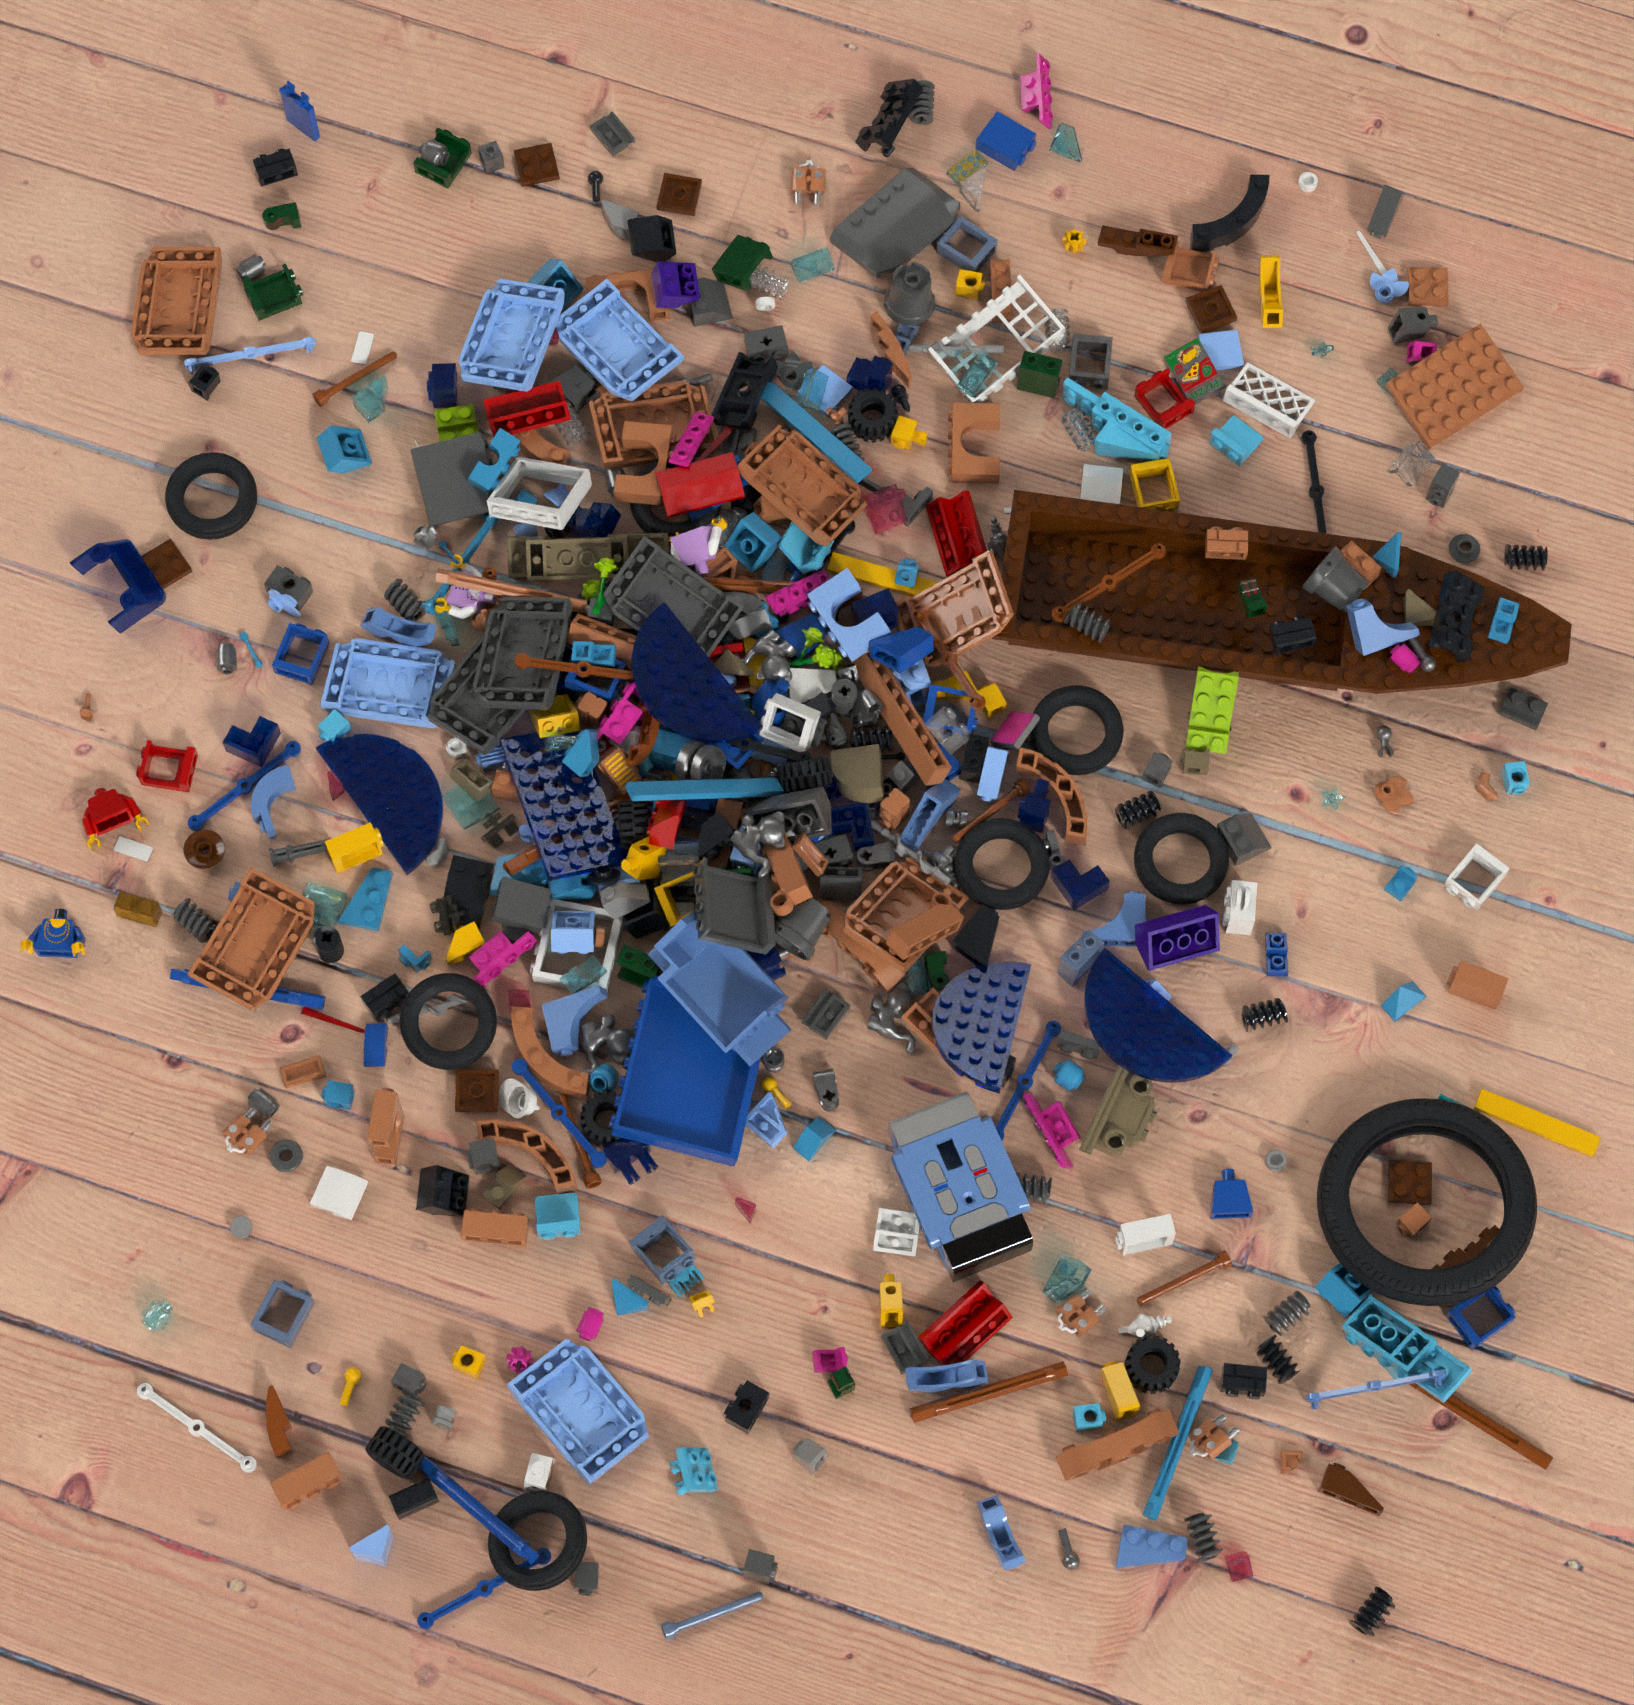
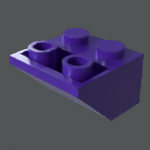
(674, 284)

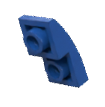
(1276, 954)
(375, 1045)

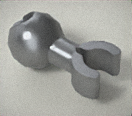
(1384, 736)

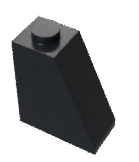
(978, 936)

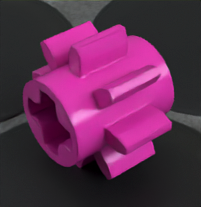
(519, 1359)

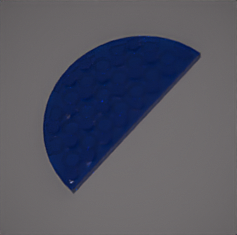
(684, 685)
(392, 792)
(978, 1020)
(1143, 1028)

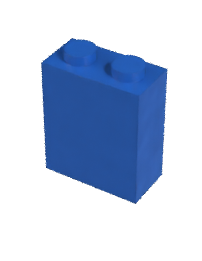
(1006, 141)

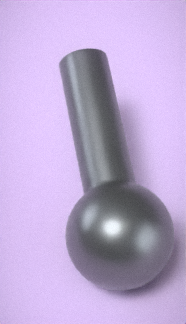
(698, 380)
(1427, 662)
(1070, 1559)

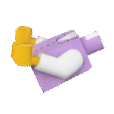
(697, 546)
(464, 601)

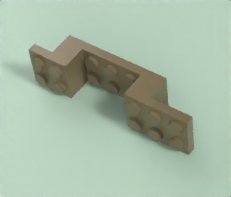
(572, 557)

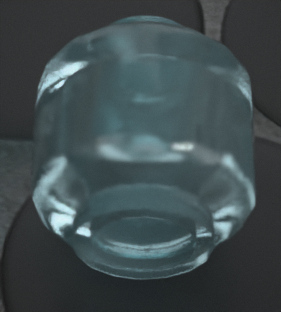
(157, 1315)

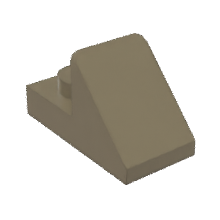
(504, 1186)

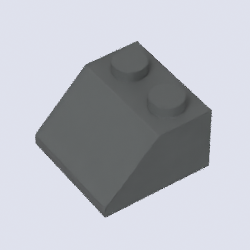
(712, 305)
(1243, 837)

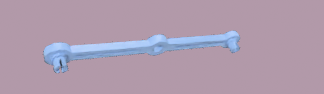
(250, 353)

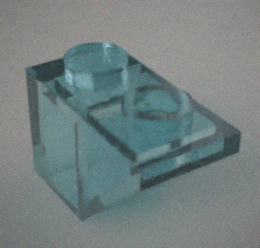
(977, 374)
(372, 399)
(1066, 1278)

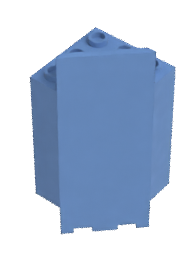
(722, 990)

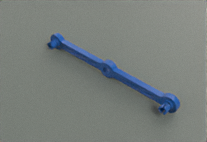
(197, 821)
(1052, 1030)
(598, 1158)
(426, 1620)

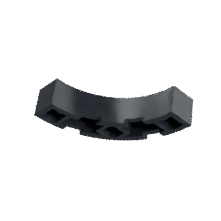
(1237, 223)

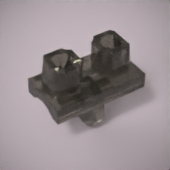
(492, 835)
(448, 914)

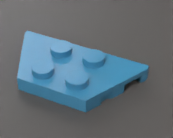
(532, 874)

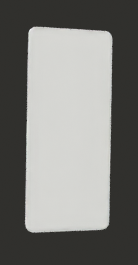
(362, 347)
(133, 848)

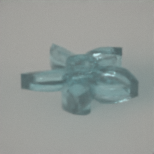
(1323, 349)
(1332, 798)

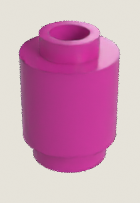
(1404, 658)
(590, 1324)

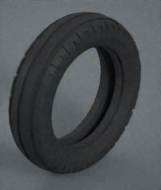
(201, 465)
(652, 524)
(1086, 697)
(1193, 826)
(1002, 829)
(486, 1021)
(563, 1565)

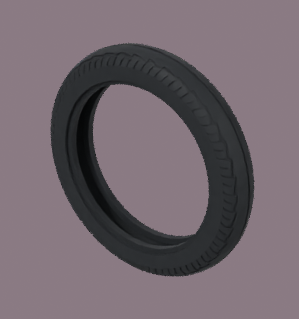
(1408, 1283)

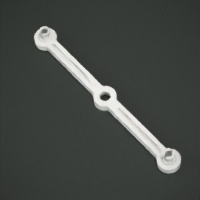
(248, 1463)

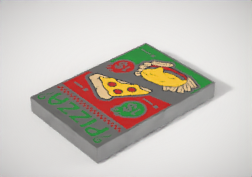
(1194, 371)

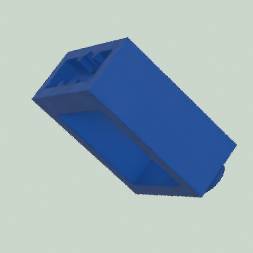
(294, 671)
(572, 683)
(931, 701)
(1464, 1328)

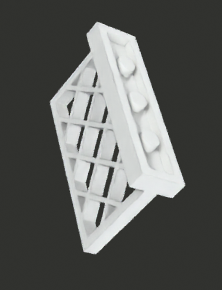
(1262, 410)

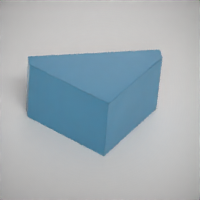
(813, 1138)

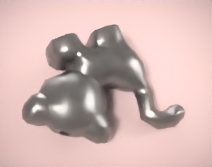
(775, 664)
(768, 831)
(897, 1004)
(615, 1039)

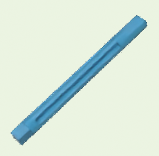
(1177, 1442)

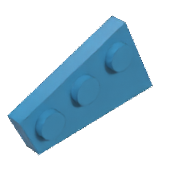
(369, 901)

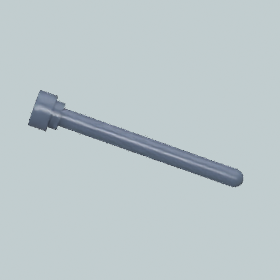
(672, 1629)

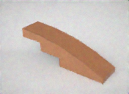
(892, 348)

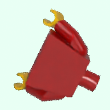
(109, 811)

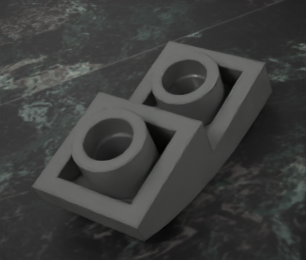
(750, 624)

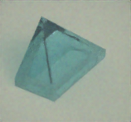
(1066, 142)

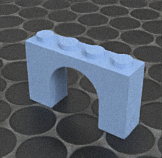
(827, 600)

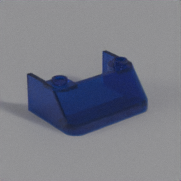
(144, 590)

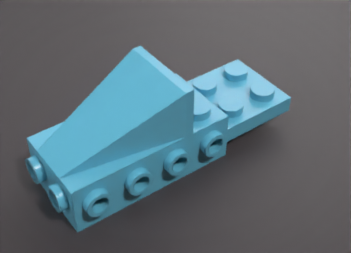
(1120, 428)
(1403, 1347)

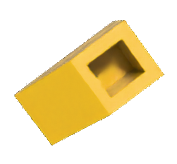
(465, 941)

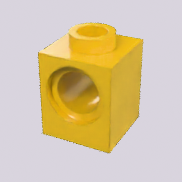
(965, 290)
(472, 1370)

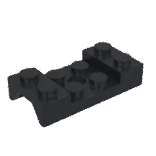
(899, 101)
(738, 407)
(1458, 597)

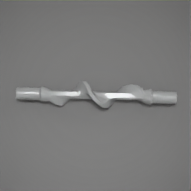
(954, 351)
(903, 851)
(438, 1009)

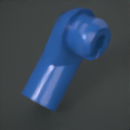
(796, 576)

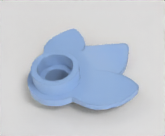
(1388, 284)
(282, 602)

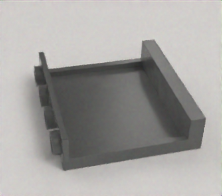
(444, 475)
(734, 909)

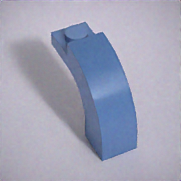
(266, 791)
(999, 1533)

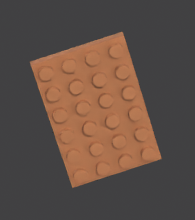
(1454, 386)

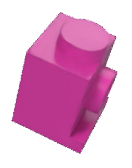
(1416, 347)

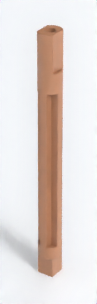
(501, 588)

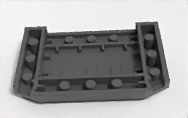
(896, 223)
(655, 578)
(522, 626)
(459, 714)

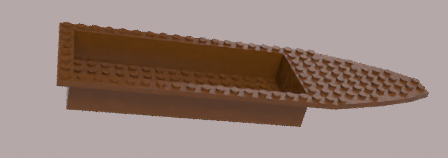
(1190, 611)

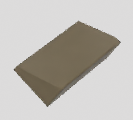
(471, 779)

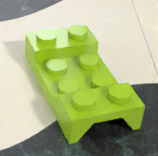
(456, 422)
(1211, 710)

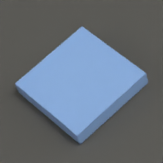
(1223, 349)
(835, 390)

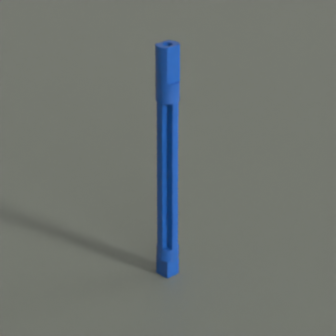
(281, 994)
(477, 1510)

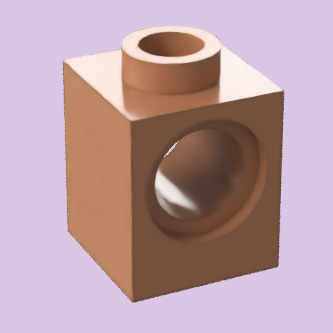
(1413, 1220)

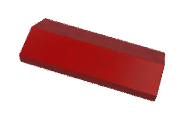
(527, 410)
(700, 484)
(956, 531)
(965, 1326)

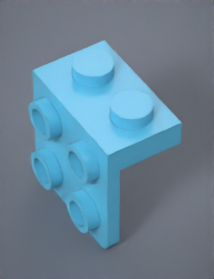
(1235, 440)
(803, 550)
(557, 1216)

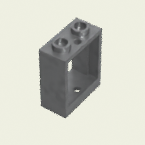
(1094, 344)

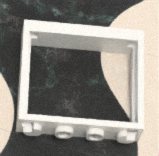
(501, 507)
(540, 948)

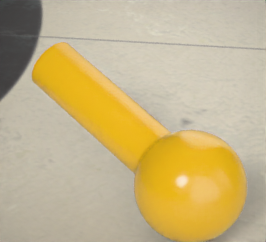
(770, 1084)
(352, 1376)

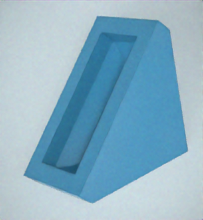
(1389, 555)
(1403, 1000)
(627, 1300)

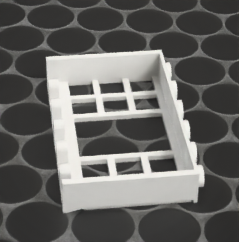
(978, 320)

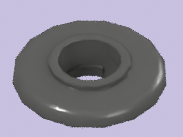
(1458, 554)
(279, 1148)

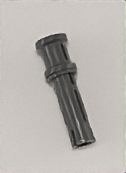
(291, 853)

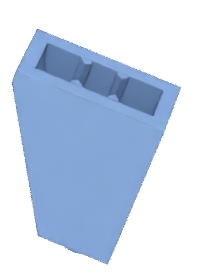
(992, 773)

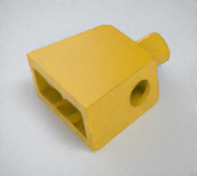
(643, 860)
(890, 1302)

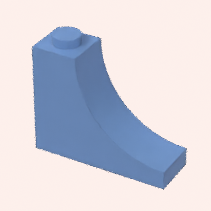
(1371, 633)
(928, 812)
(1121, 929)
(565, 1017)

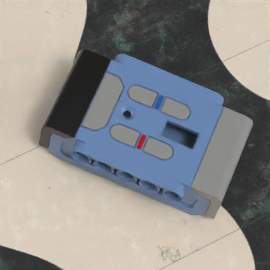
(961, 1186)

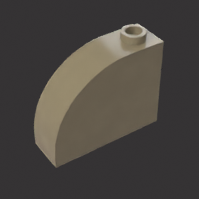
(859, 773)

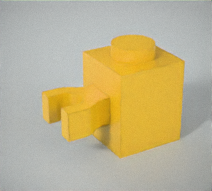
(906, 432)

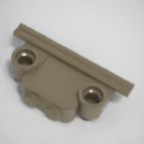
(1121, 1115)

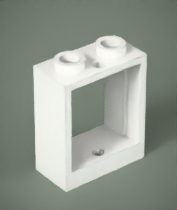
(783, 737)
(1489, 863)
(1145, 1234)

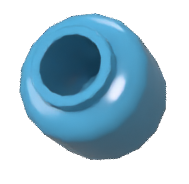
(1068, 1075)
(603, 1078)

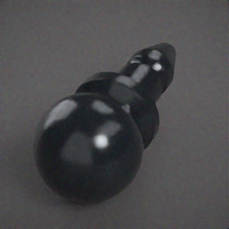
(901, 397)

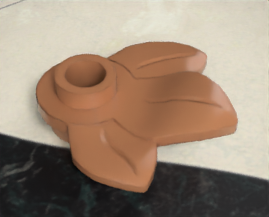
(1395, 795)

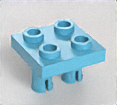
(695, 1469)

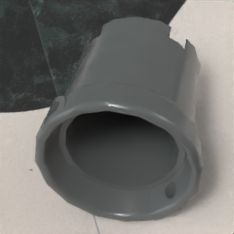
(910, 295)
(1336, 581)
(802, 928)

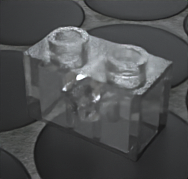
(948, 740)

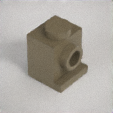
(1195, 762)

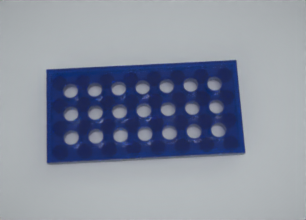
(536, 816)

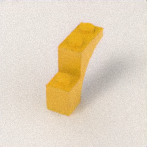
(1270, 291)
(994, 699)

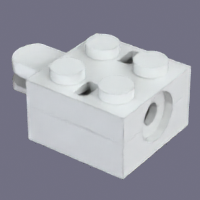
(1240, 907)

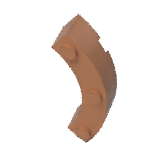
(538, 448)
(1062, 787)
(877, 969)
(541, 1065)
(534, 1144)
(1117, 1445)

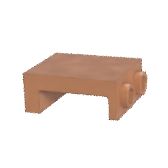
(1190, 269)

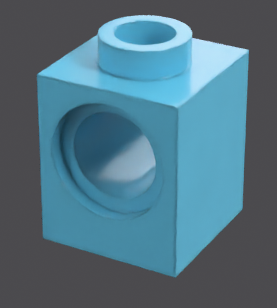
(333, 727)
(1518, 770)
(1083, 1425)

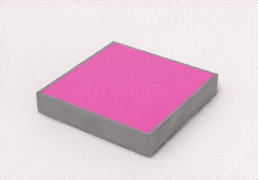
(1014, 729)

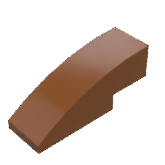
(277, 1424)

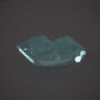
(448, 624)
(583, 976)
(918, 978)

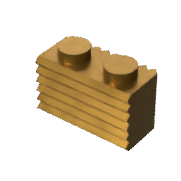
(137, 909)

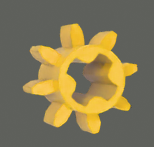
(1074, 241)

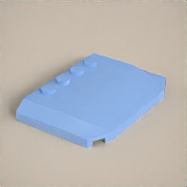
(511, 334)
(616, 342)
(385, 681)
(580, 1409)

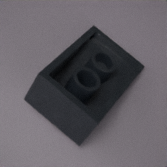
(470, 887)

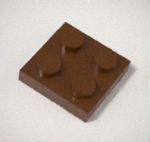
(536, 164)
(679, 194)
(1211, 309)
(167, 563)
(477, 1090)
(1410, 1182)

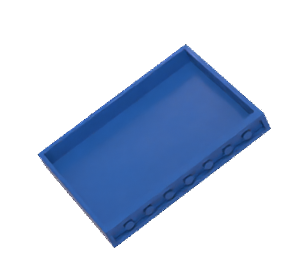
(681, 1084)

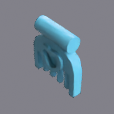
(683, 1277)

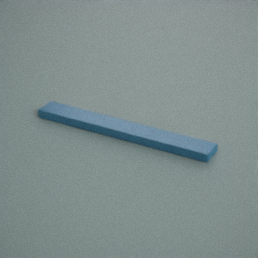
(815, 433)
(703, 789)

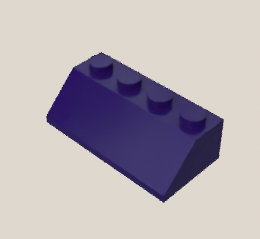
(1178, 937)

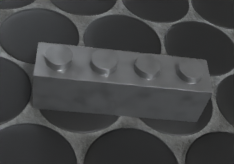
(803, 812)

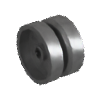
(700, 762)

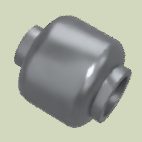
(434, 152)

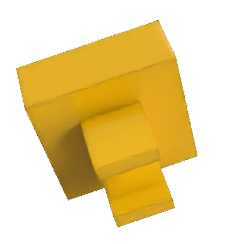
(702, 1300)

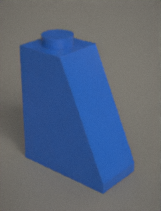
(796, 638)
(902, 648)

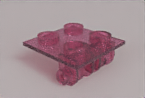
(886, 508)

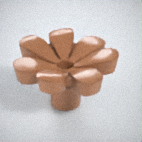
(837, 415)

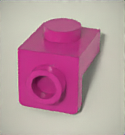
(829, 1360)

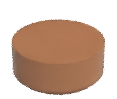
(599, 936)

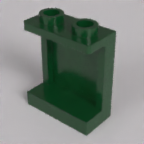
(459, 152)
(740, 262)
(273, 293)
(1039, 374)
(636, 966)

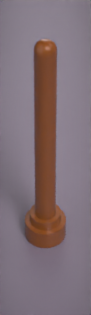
(323, 396)
(1020, 787)
(591, 1178)
(1222, 1260)

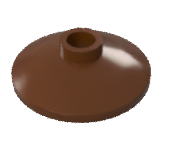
(200, 841)

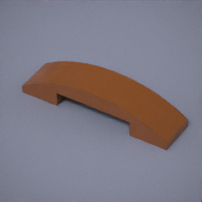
(647, 738)

